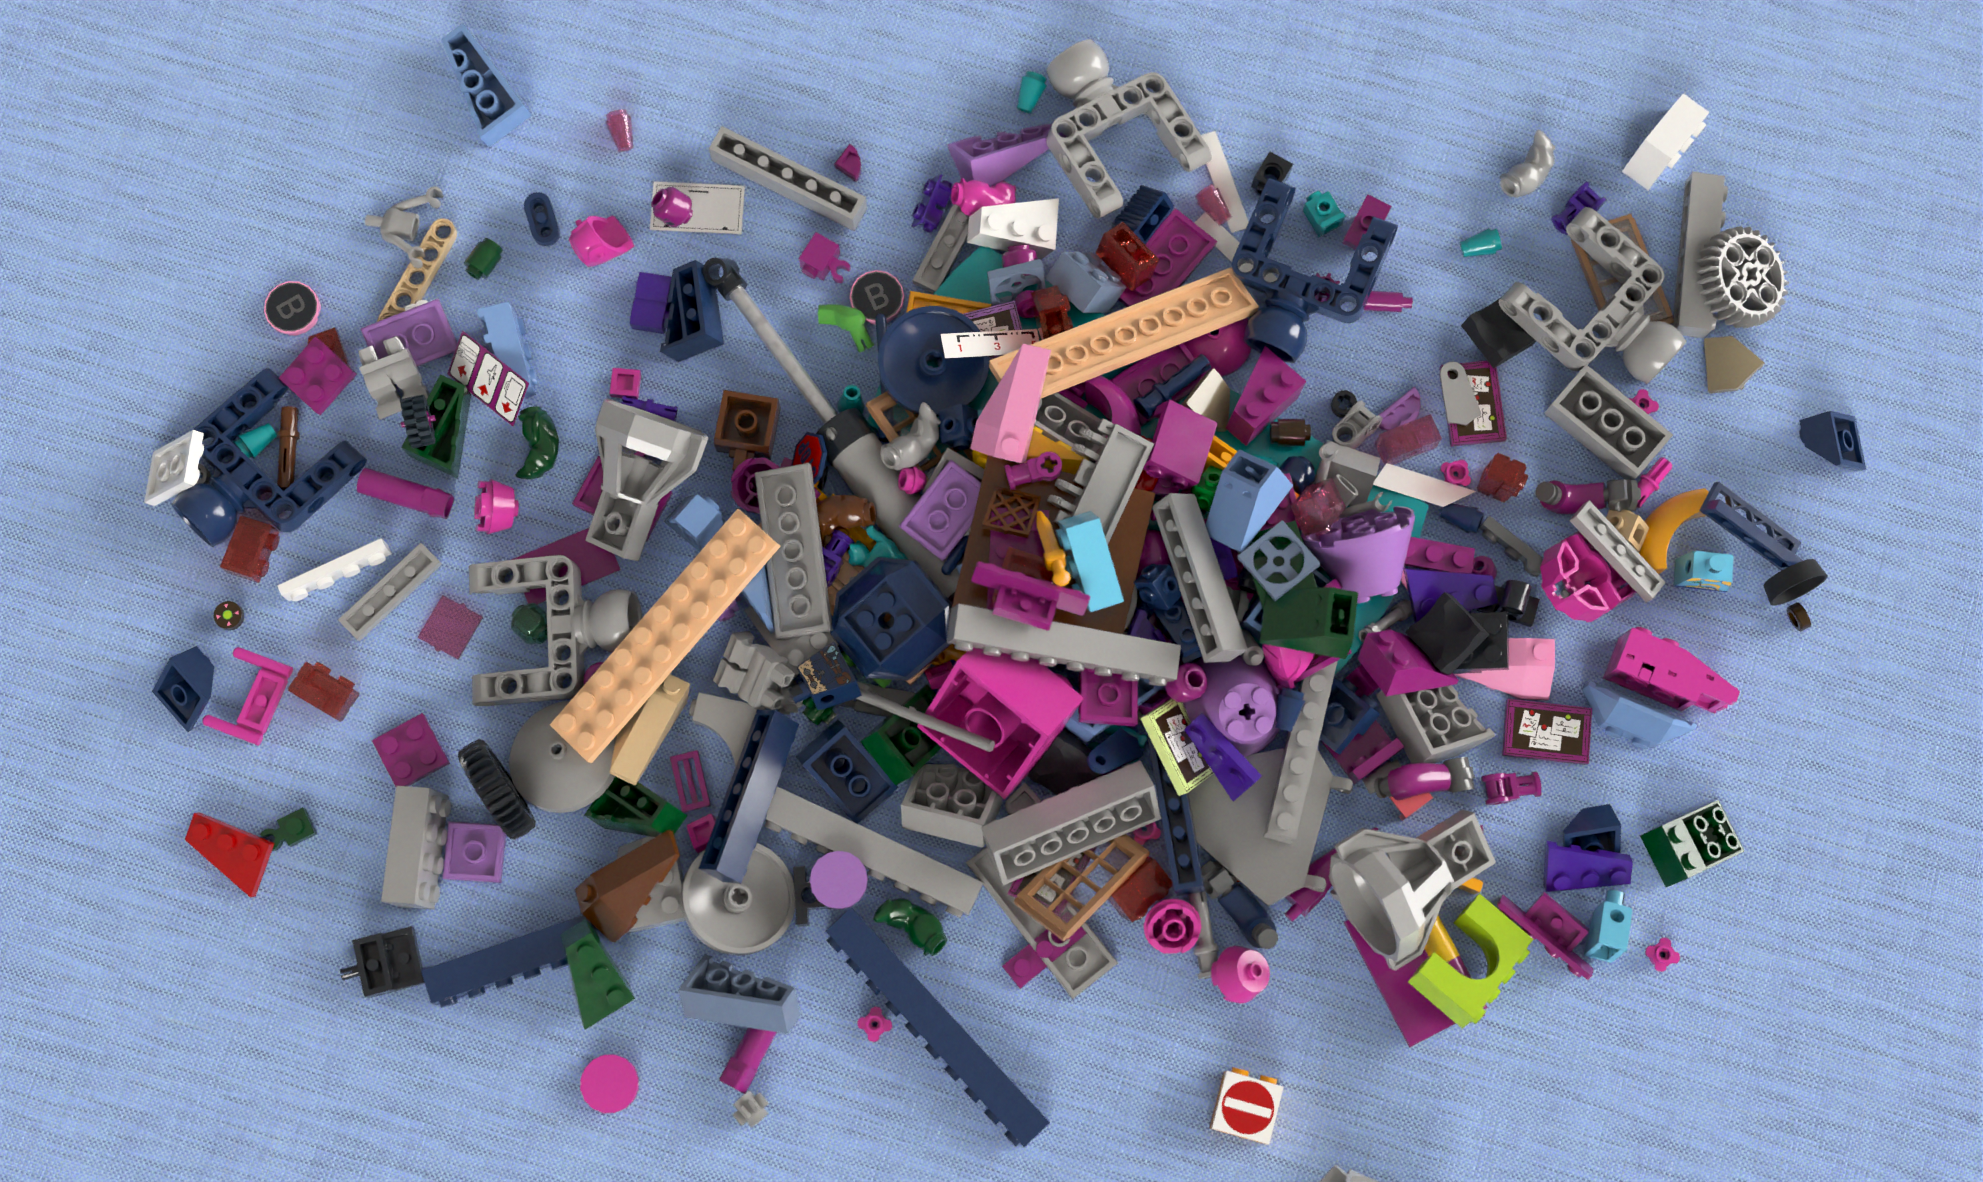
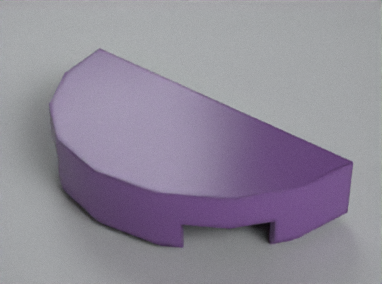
(1401, 411)

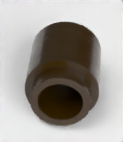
(1289, 432)

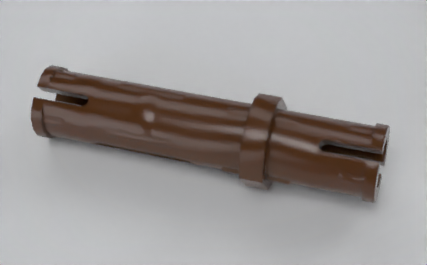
(287, 446)

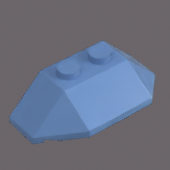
(1632, 718)

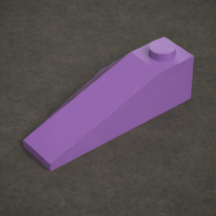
(998, 157)

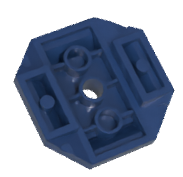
(918, 612)

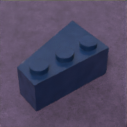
(693, 314)

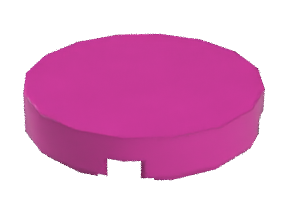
(609, 1083)

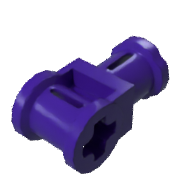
(1580, 199)
(833, 555)

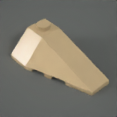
(647, 729)

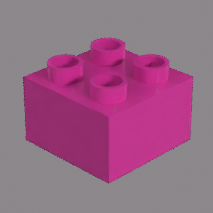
(1005, 701)

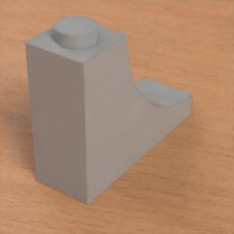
(726, 718)

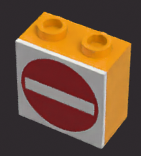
(1246, 1106)

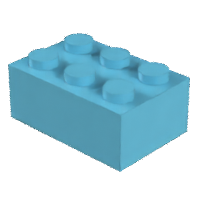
(1089, 560)

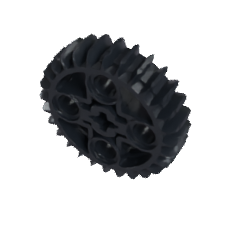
(496, 789)

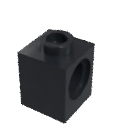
(1271, 165)

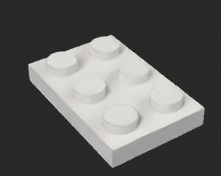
(174, 468)

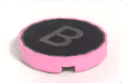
(877, 294)
(292, 308)

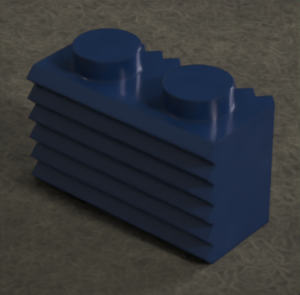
(1145, 212)

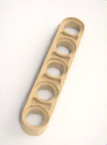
(429, 269)

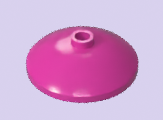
(1224, 351)

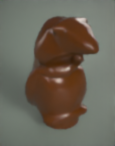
(844, 511)

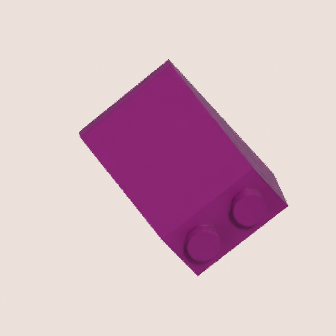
(1400, 664)

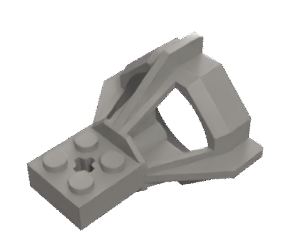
(635, 483)
(1400, 894)

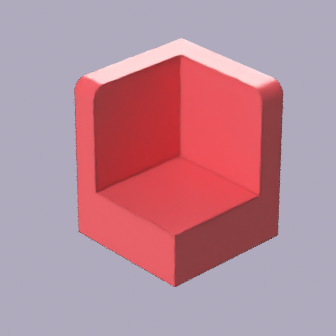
(1411, 804)

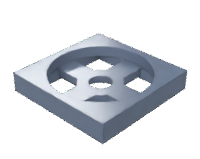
(1014, 274)
(1270, 552)

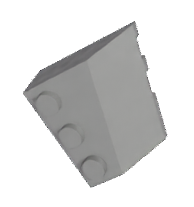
(1433, 724)
(949, 804)
(666, 899)

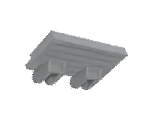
(1109, 480)

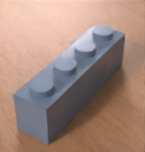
(738, 998)

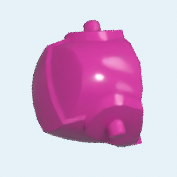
(599, 240)
(1286, 664)

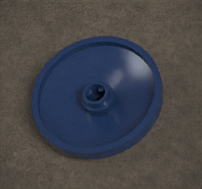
(916, 341)

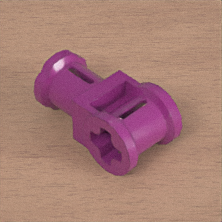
(1032, 470)
(1505, 787)

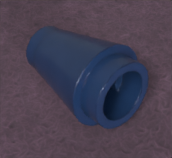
(1463, 517)
(1288, 708)

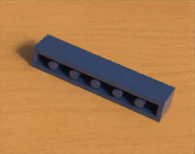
(749, 796)
(1178, 831)
(498, 964)

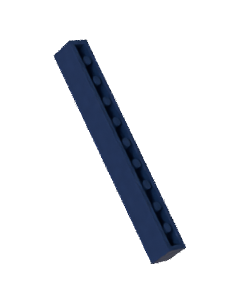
(937, 1027)

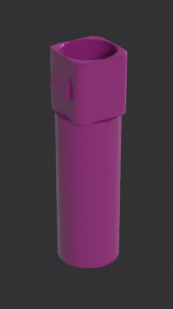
(405, 493)
(746, 1059)

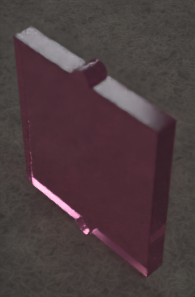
(450, 627)

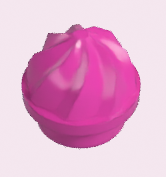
(911, 480)

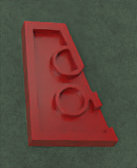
(231, 850)

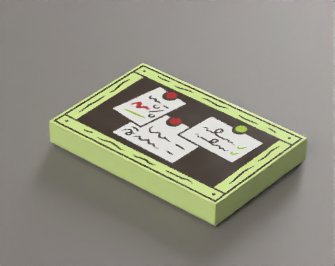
(1175, 748)

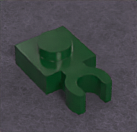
(293, 829)

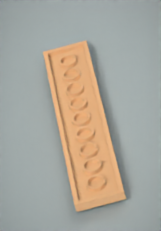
(1139, 331)
(664, 635)

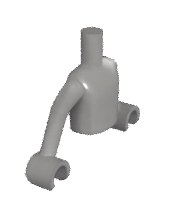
(402, 225)
(1346, 489)

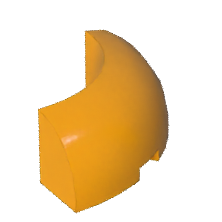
(1665, 521)

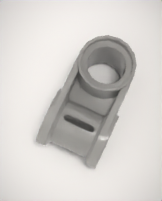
(1358, 424)

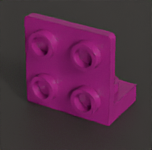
(1366, 752)

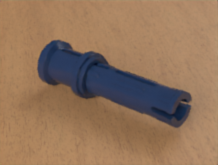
(1165, 391)

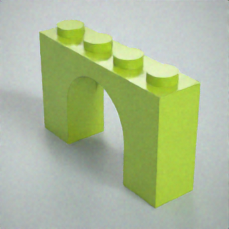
(1503, 946)

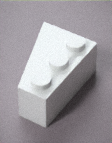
(1665, 141)
(1016, 224)

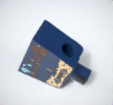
(825, 679)

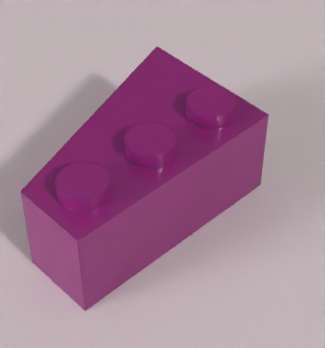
(1266, 396)

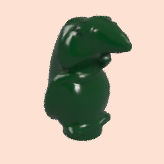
(542, 440)
(920, 925)

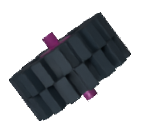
(418, 421)

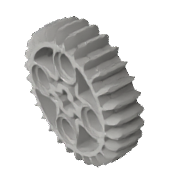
(1754, 283)

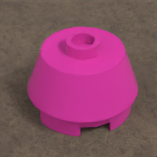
(495, 506)
(1172, 926)
(1240, 974)

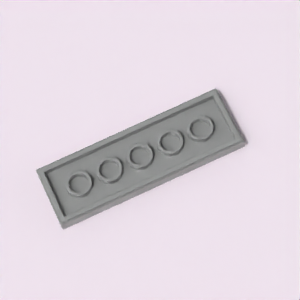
(798, 566)
(1073, 969)

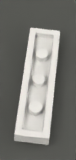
(326, 574)

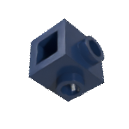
(957, 426)
(1158, 586)

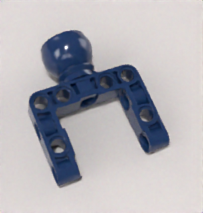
(1293, 294)
(240, 483)

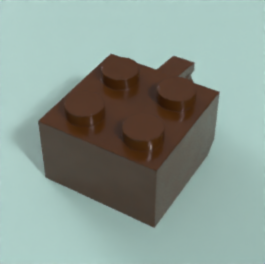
(746, 426)

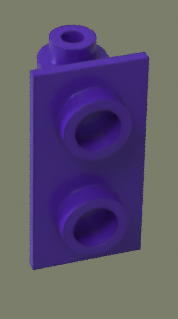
(926, 212)

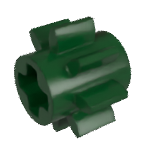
(817, 716)

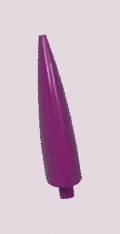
(1306, 899)

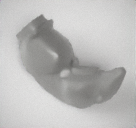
(1529, 175)
(916, 445)

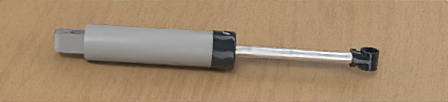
(847, 435)

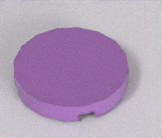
(838, 880)

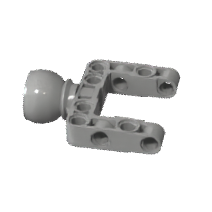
(1082, 76)
(1620, 322)
(571, 625)

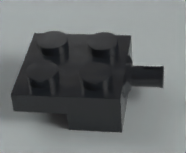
(1494, 650)
(386, 962)

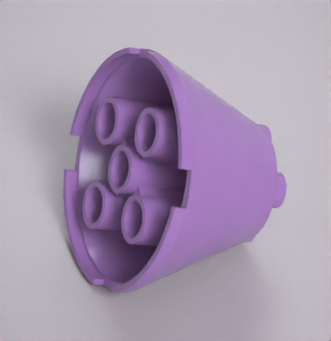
(1365, 551)
(1239, 703)

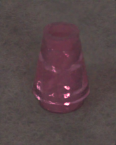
(620, 128)
(1213, 204)

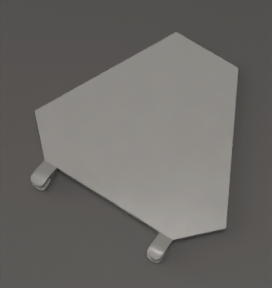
(1236, 829)

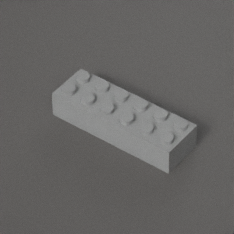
(1071, 822)

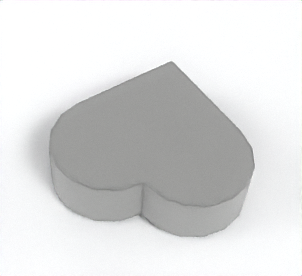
(1021, 799)

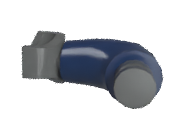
(1240, 905)

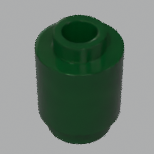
(483, 259)

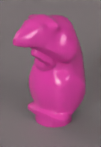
(976, 194)

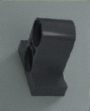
(1516, 601)
(801, 907)

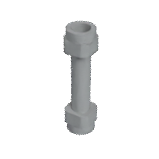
(1399, 613)

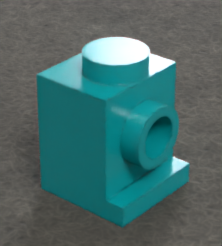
(1320, 220)

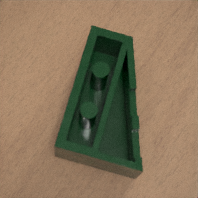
(450, 405)
(634, 810)
(594, 975)

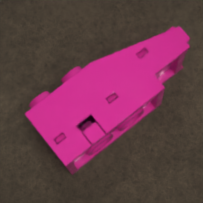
(1667, 673)

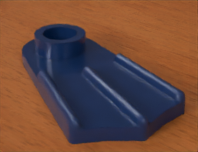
(1114, 752)

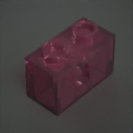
(1408, 440)
(1318, 507)

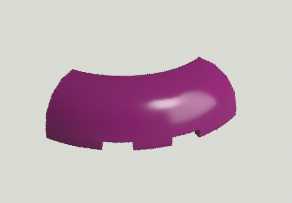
(1112, 403)

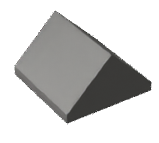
(1355, 466)

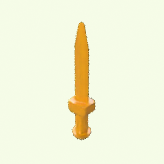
(1053, 556)

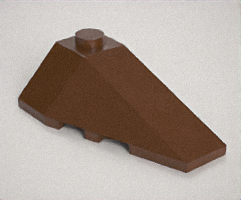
(619, 889)

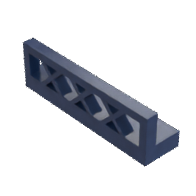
(1746, 529)

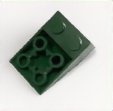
(1311, 621)
(1692, 843)

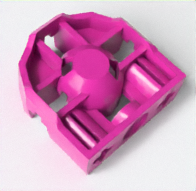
(1579, 562)

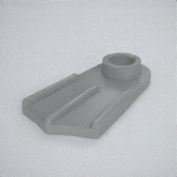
(1458, 395)

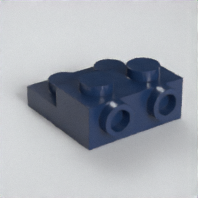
(1346, 715)

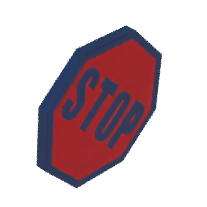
(811, 450)

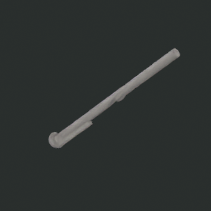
(924, 719)

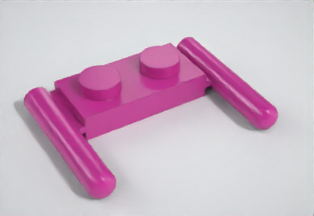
(260, 702)

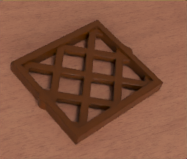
(1006, 528)

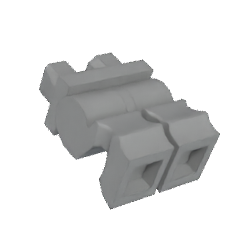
(384, 373)
(753, 671)

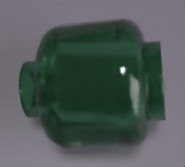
(530, 623)

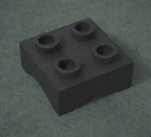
(1496, 334)
(1447, 633)
(1064, 765)

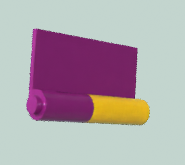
(1410, 1009)

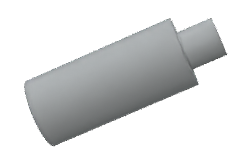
(1254, 654)

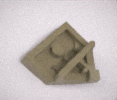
(1729, 364)
(1211, 399)

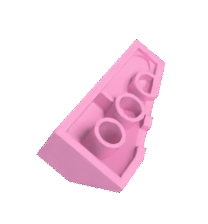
(1010, 414)
(1528, 673)

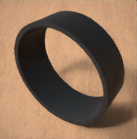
(1794, 581)

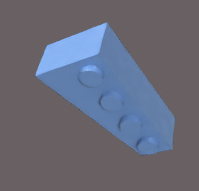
(487, 92)

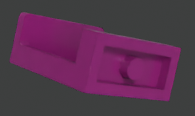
(1179, 445)

